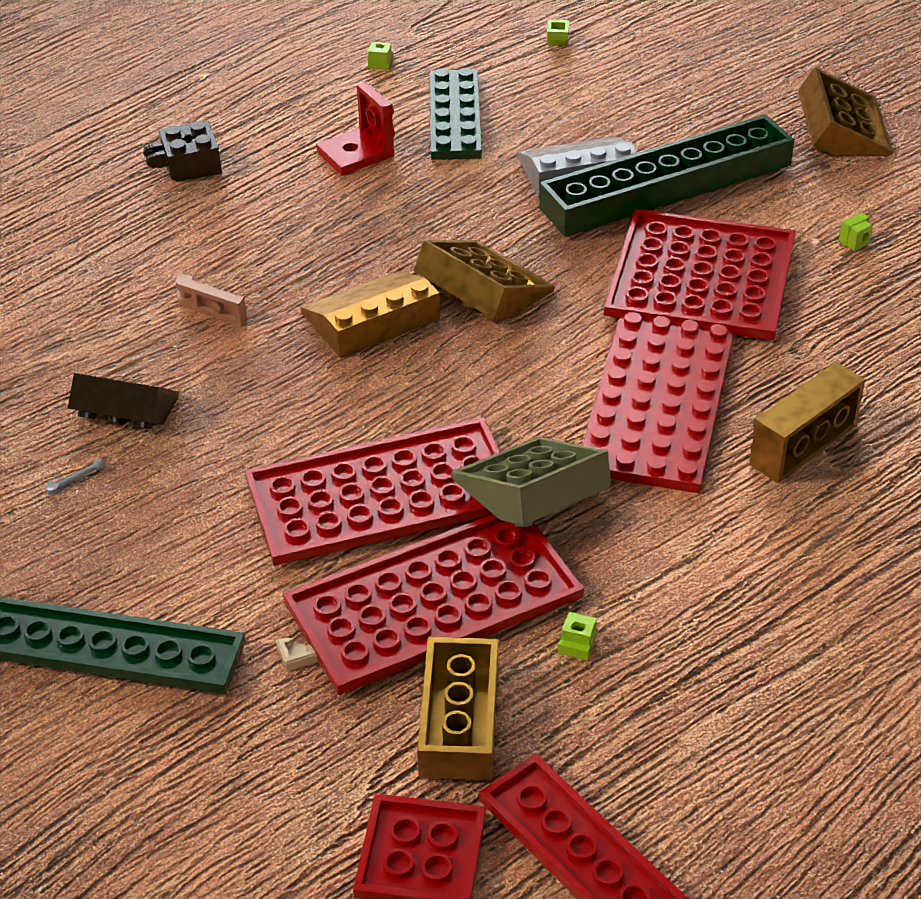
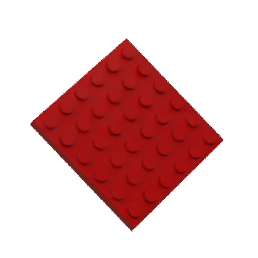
(702, 272)

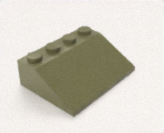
(535, 479)

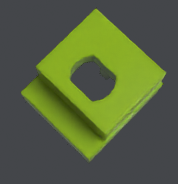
(558, 32)
(380, 55)
(856, 231)
(578, 636)

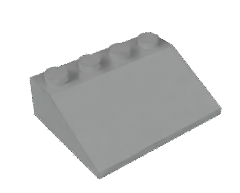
(563, 159)

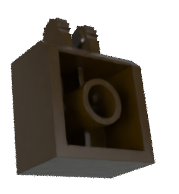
(186, 151)

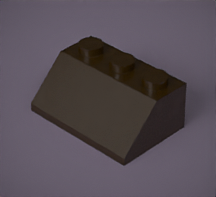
(121, 400)

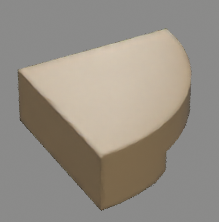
(295, 654)

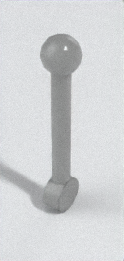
(53, 488)

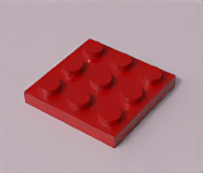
(419, 849)

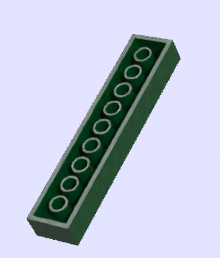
(665, 174)

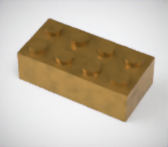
(806, 422)
(458, 709)

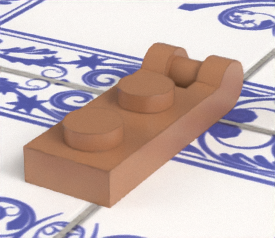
(211, 300)

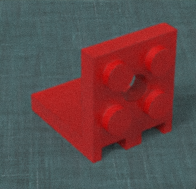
(369, 142)

